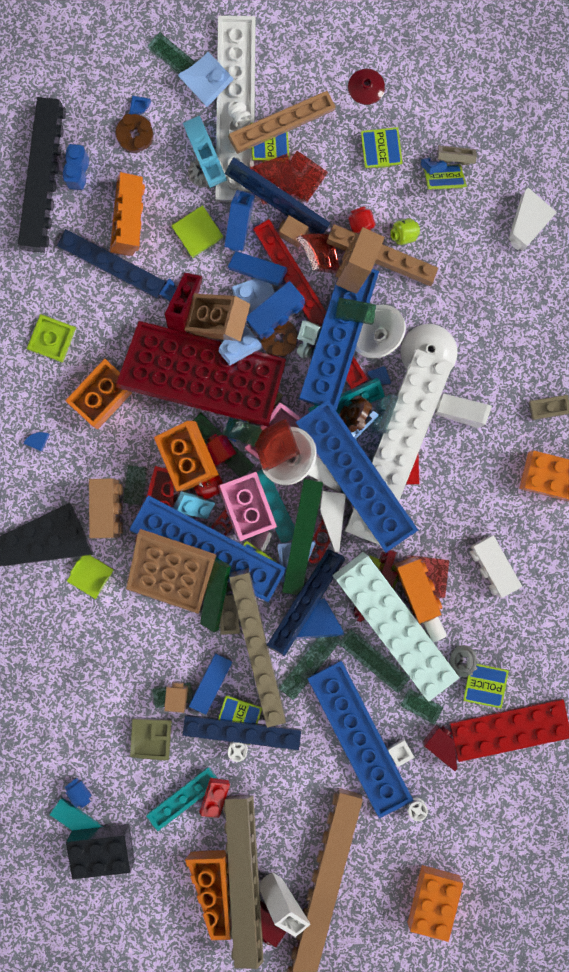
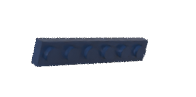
(275, 196)
(111, 263)
(305, 602)
(241, 732)

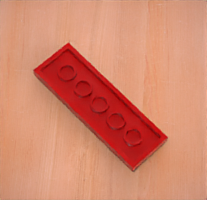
(510, 730)

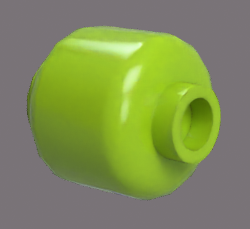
(405, 231)

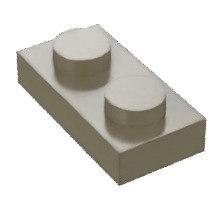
(462, 155)
(549, 407)
(229, 619)

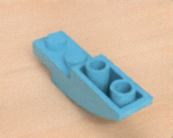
(204, 151)

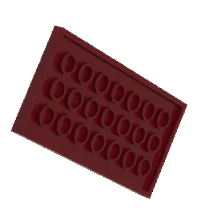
(195, 374)

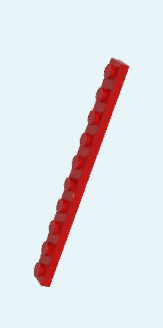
(312, 308)

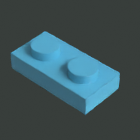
(194, 505)

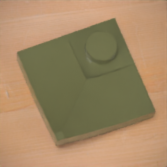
(150, 738)

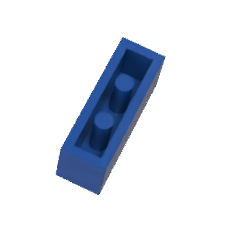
(275, 310)

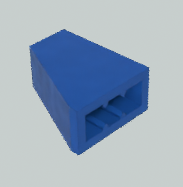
(239, 220)
(321, 623)

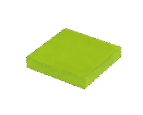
(197, 231)
(51, 338)

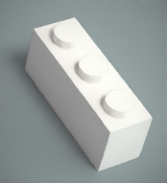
(495, 567)

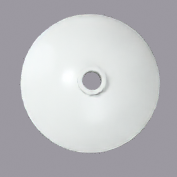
(387, 323)
(429, 336)
(291, 473)

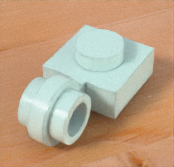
(309, 334)

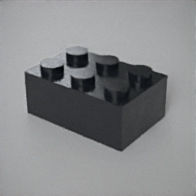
(100, 851)

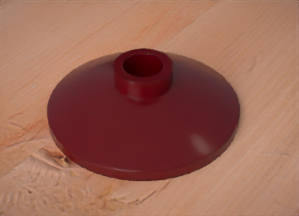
(366, 94)

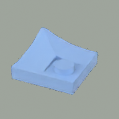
(206, 78)
(253, 292)

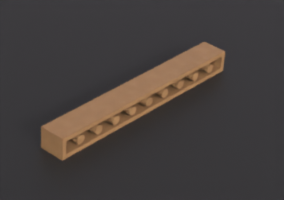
(326, 880)

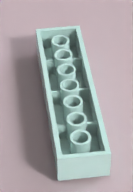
(395, 626)

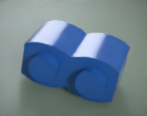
(76, 166)

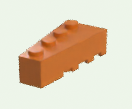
(127, 214)
(211, 883)

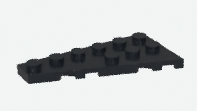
(45, 539)

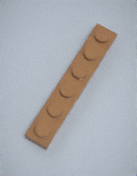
(281, 122)
(388, 258)

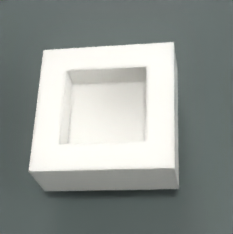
(400, 752)

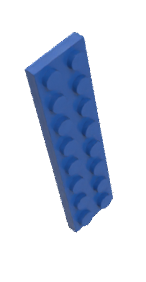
(335, 348)
(357, 476)
(175, 525)
(360, 739)

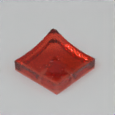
(279, 173)
(307, 176)
(320, 254)

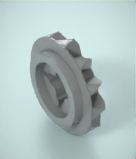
(193, 173)
(457, 658)

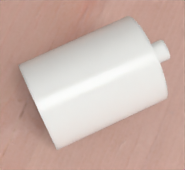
(435, 629)

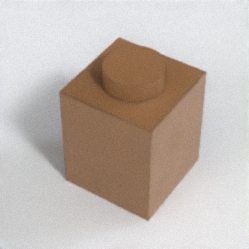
(291, 229)
(176, 697)

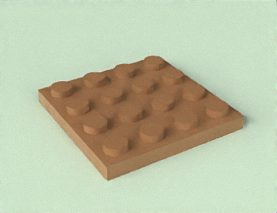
(170, 571)

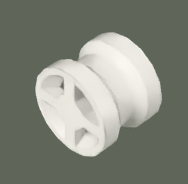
(239, 114)
(237, 754)
(417, 813)

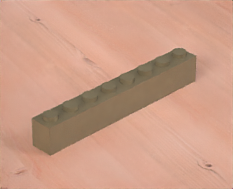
(256, 646)
(243, 881)

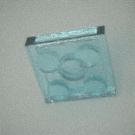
(384, 410)

